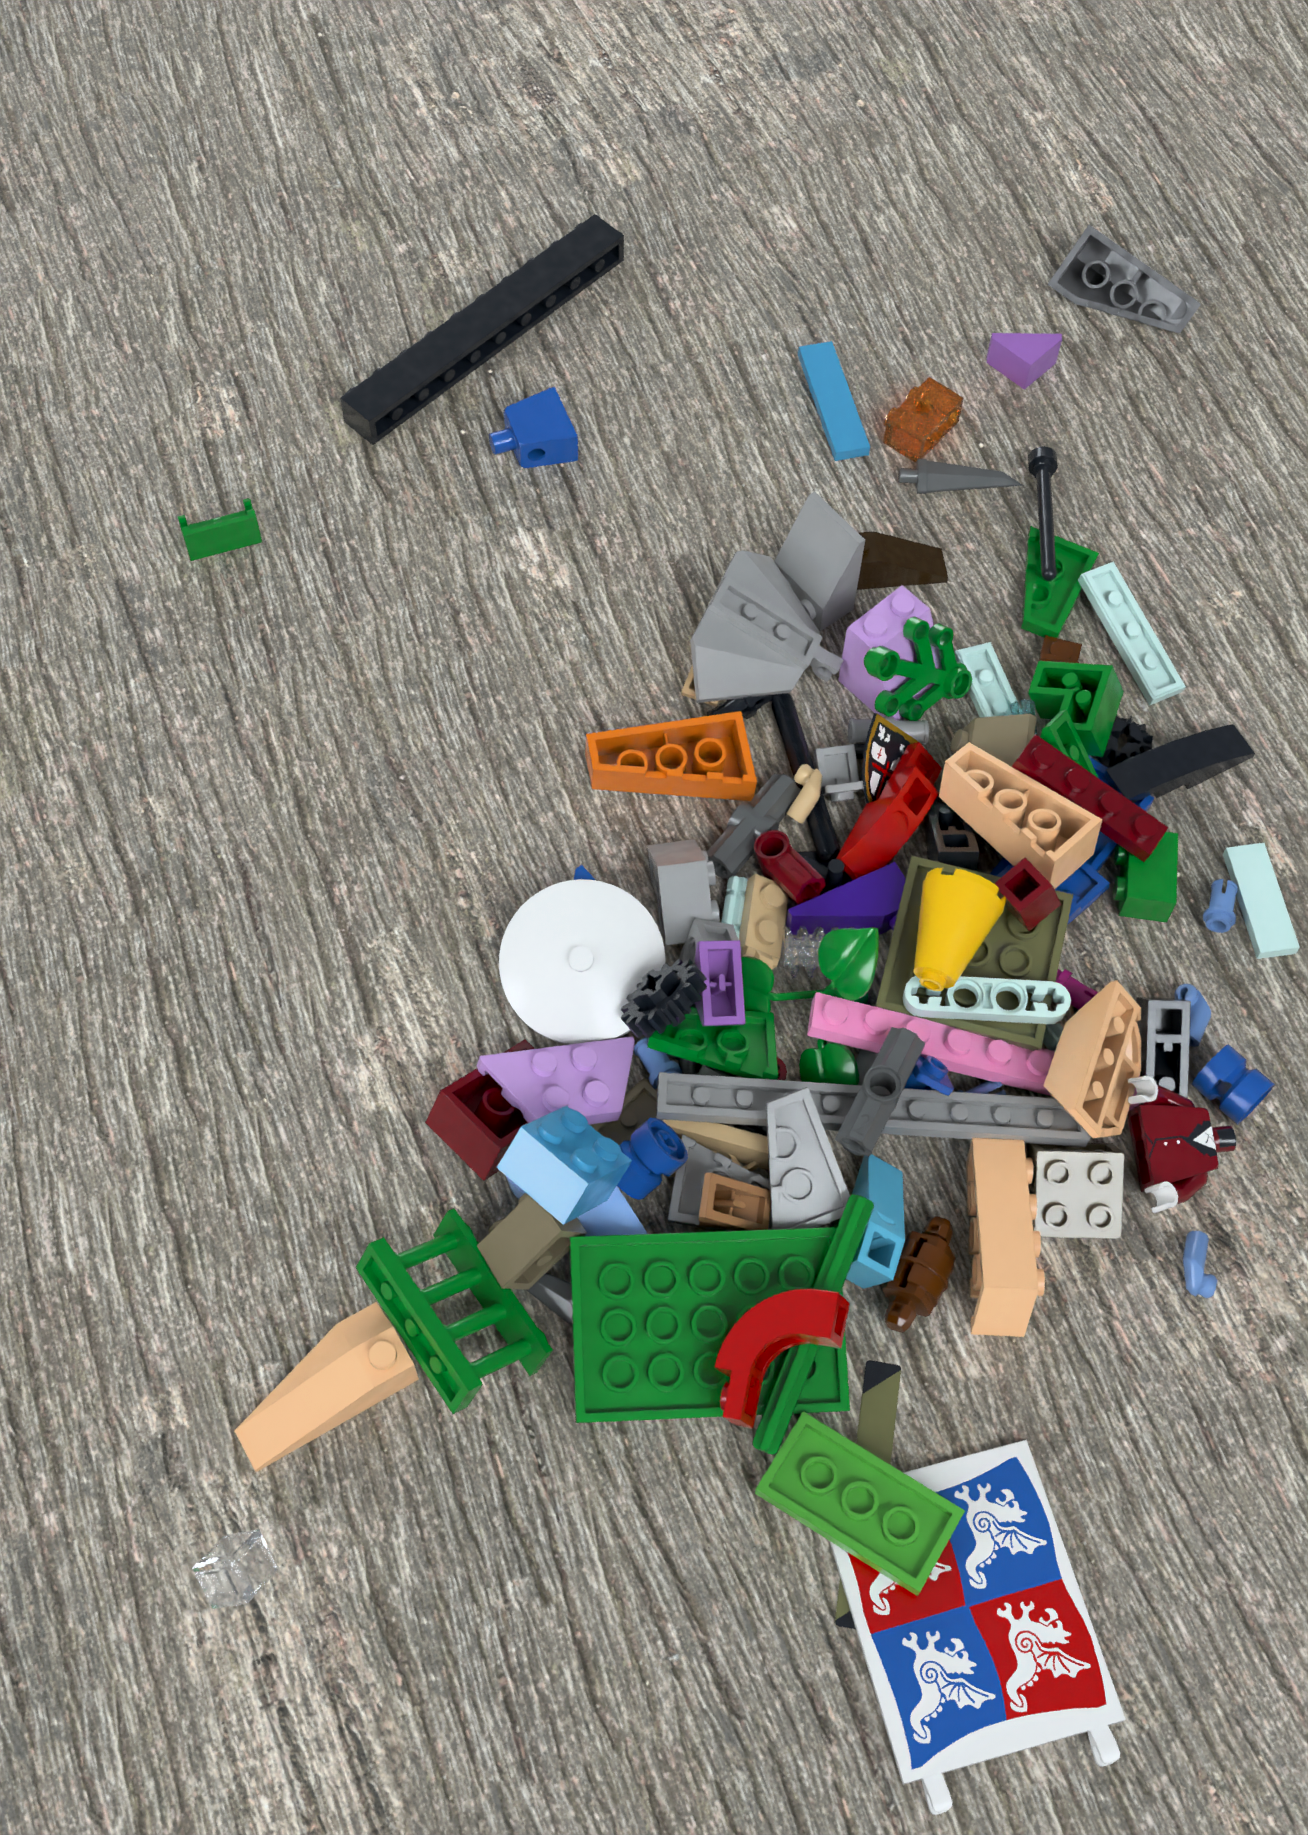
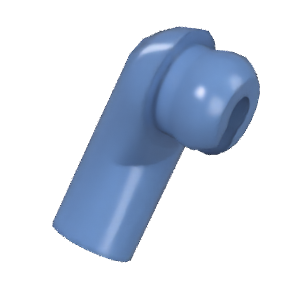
(1199, 1012)
(1194, 1262)

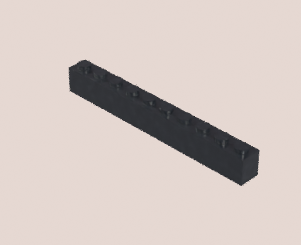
(482, 329)

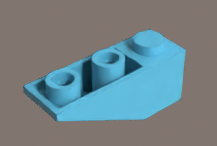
(885, 1232)

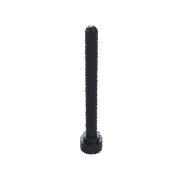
(1042, 465)

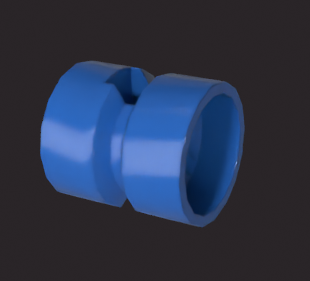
(1232, 1084)
(653, 1152)

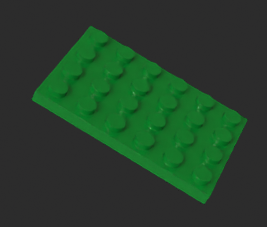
(660, 1308)

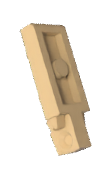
(763, 920)

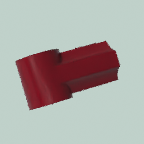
(787, 867)

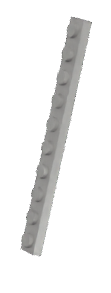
(916, 1114)

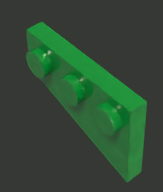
(1051, 602)

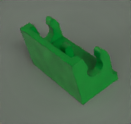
(221, 533)

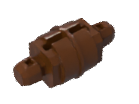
(920, 1274)

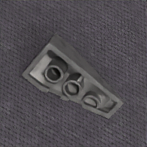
(1116, 282)

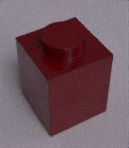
(1027, 894)

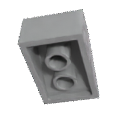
(822, 561)

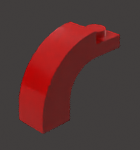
(764, 1333)

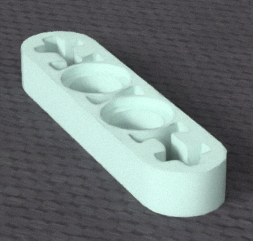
(986, 1007)

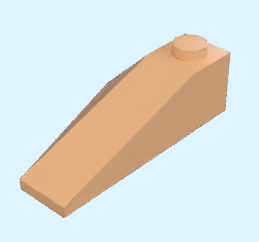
(338, 1379)

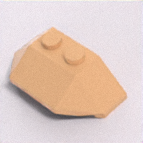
(1096, 1059)

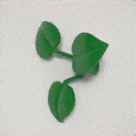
(848, 960)

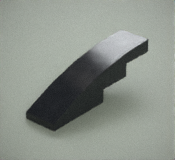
(1179, 763)

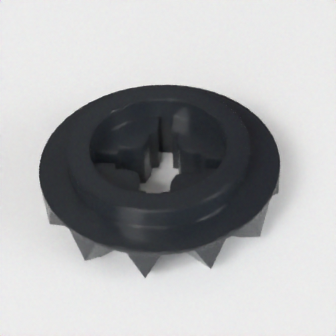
(1137, 741)

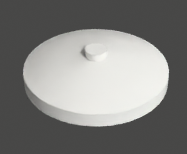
(577, 958)

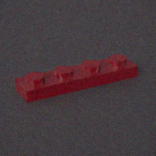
(1120, 817)

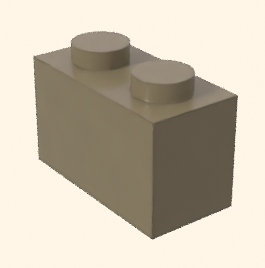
(526, 1244)

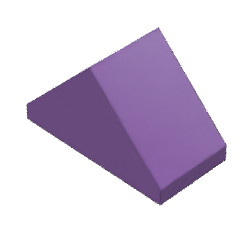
(1023, 355)
(724, 998)

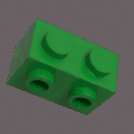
(1148, 887)

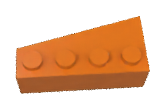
(675, 758)

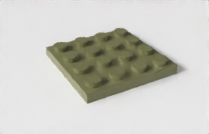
(1005, 953)

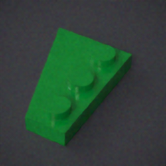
(736, 1049)

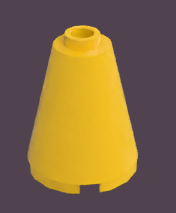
(953, 924)

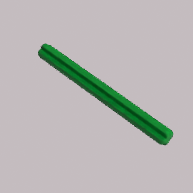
(801, 1357)

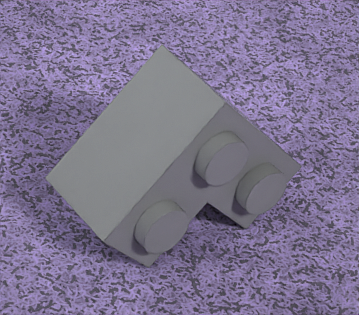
(681, 883)

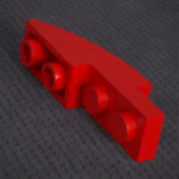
(893, 817)

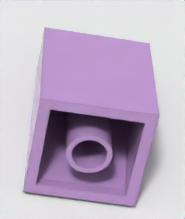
(882, 627)

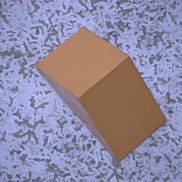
(733, 1204)

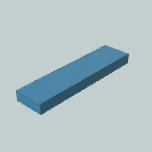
(833, 401)

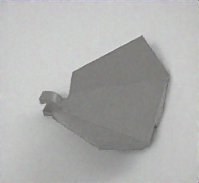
(755, 635)

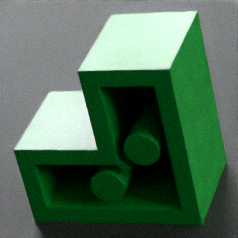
(1088, 694)

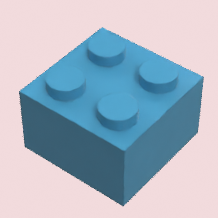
(564, 1164)

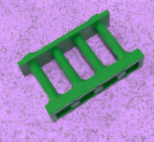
(423, 1331)

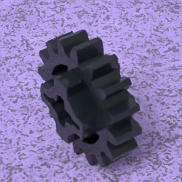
(663, 998)

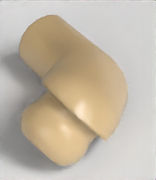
(809, 794)

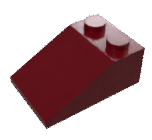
(477, 1119)

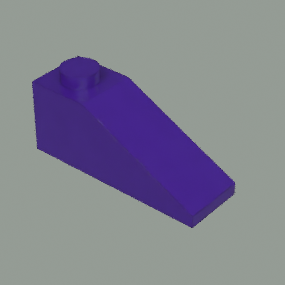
(858, 904)

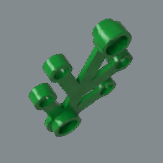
(949, 682)

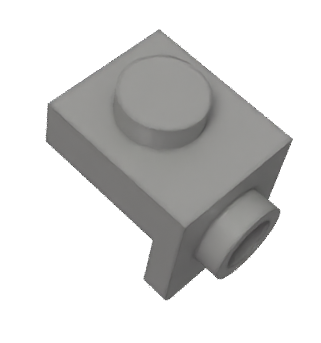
(838, 772)

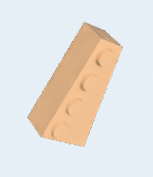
(1019, 814)
(1002, 1237)

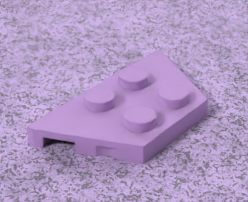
(580, 1076)

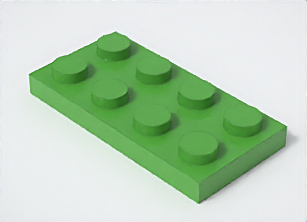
(860, 1503)

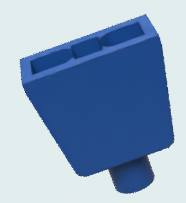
(537, 431)

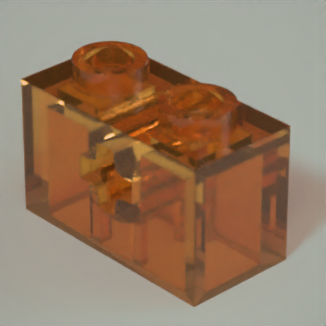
(922, 419)

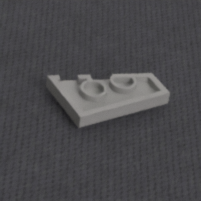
(802, 1166)
(690, 1180)

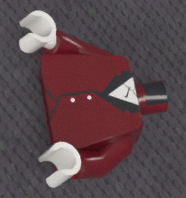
(1173, 1143)

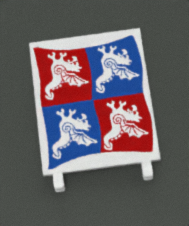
(994, 1641)

